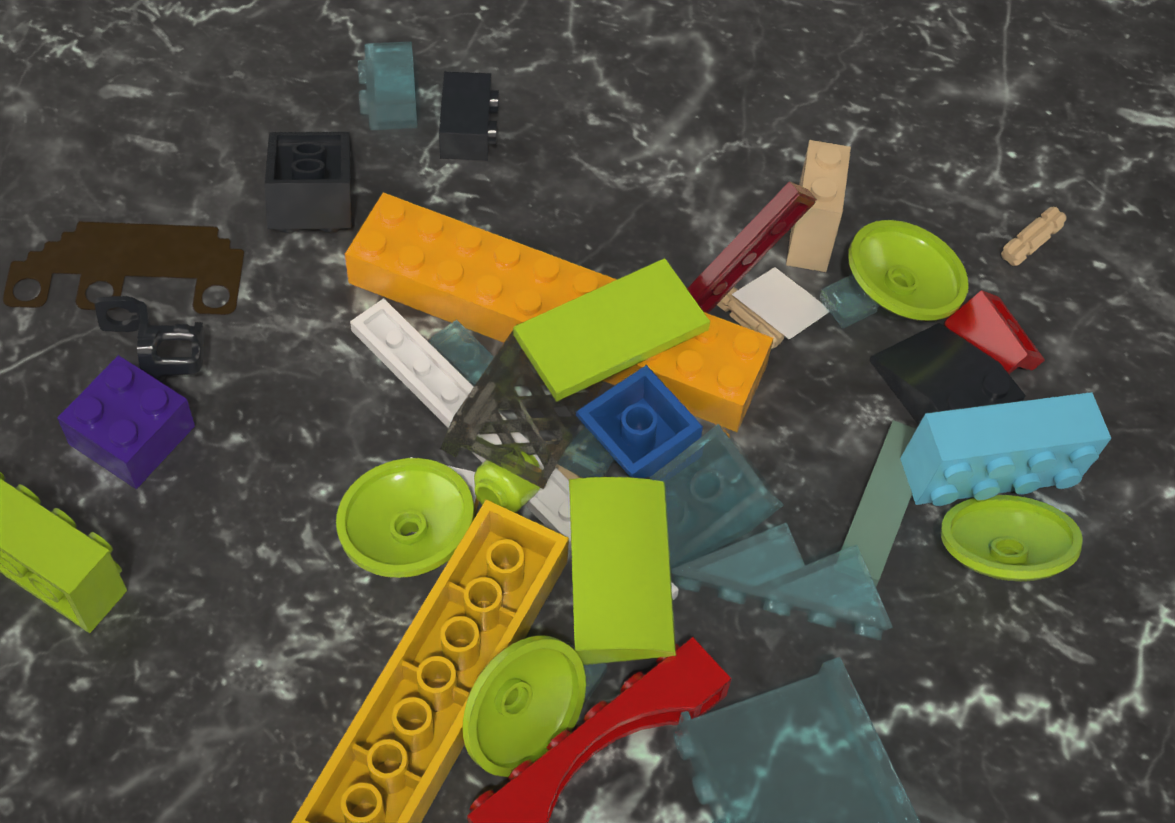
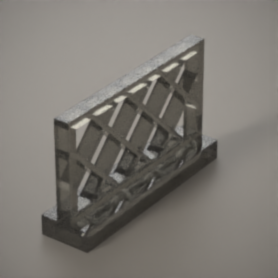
(497, 392)

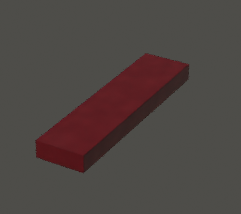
(751, 245)

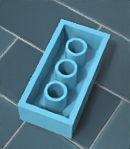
(1004, 448)

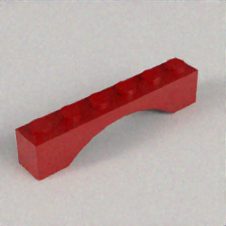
(676, 685)

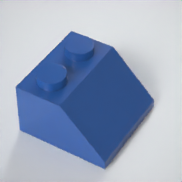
(641, 423)

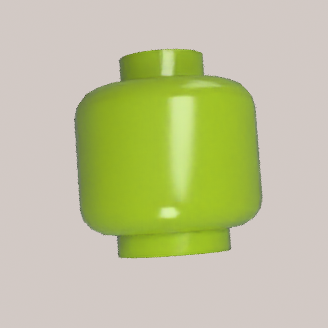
(503, 486)

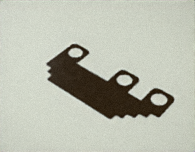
(129, 249)

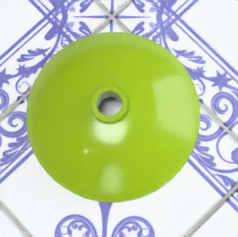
(908, 270)
(401, 500)
(1011, 537)
(523, 703)

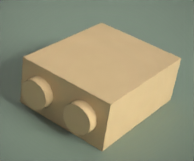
(815, 232)

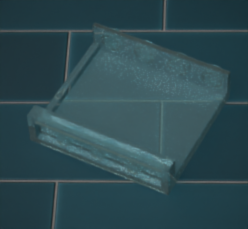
(794, 757)

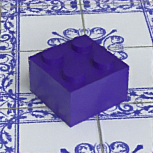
(127, 421)

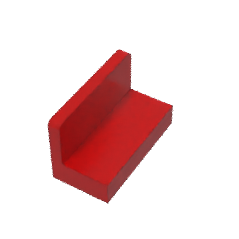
(994, 330)

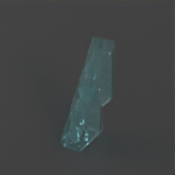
(773, 572)

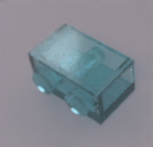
(390, 86)

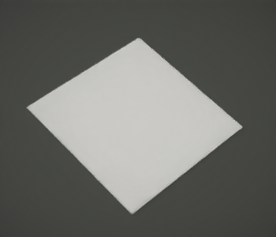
(781, 302)

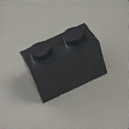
(466, 116)

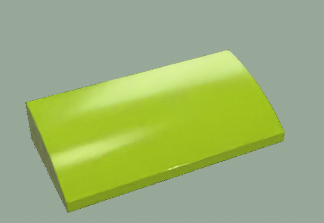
(621, 570)

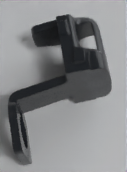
(151, 336)

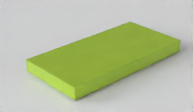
(610, 329)

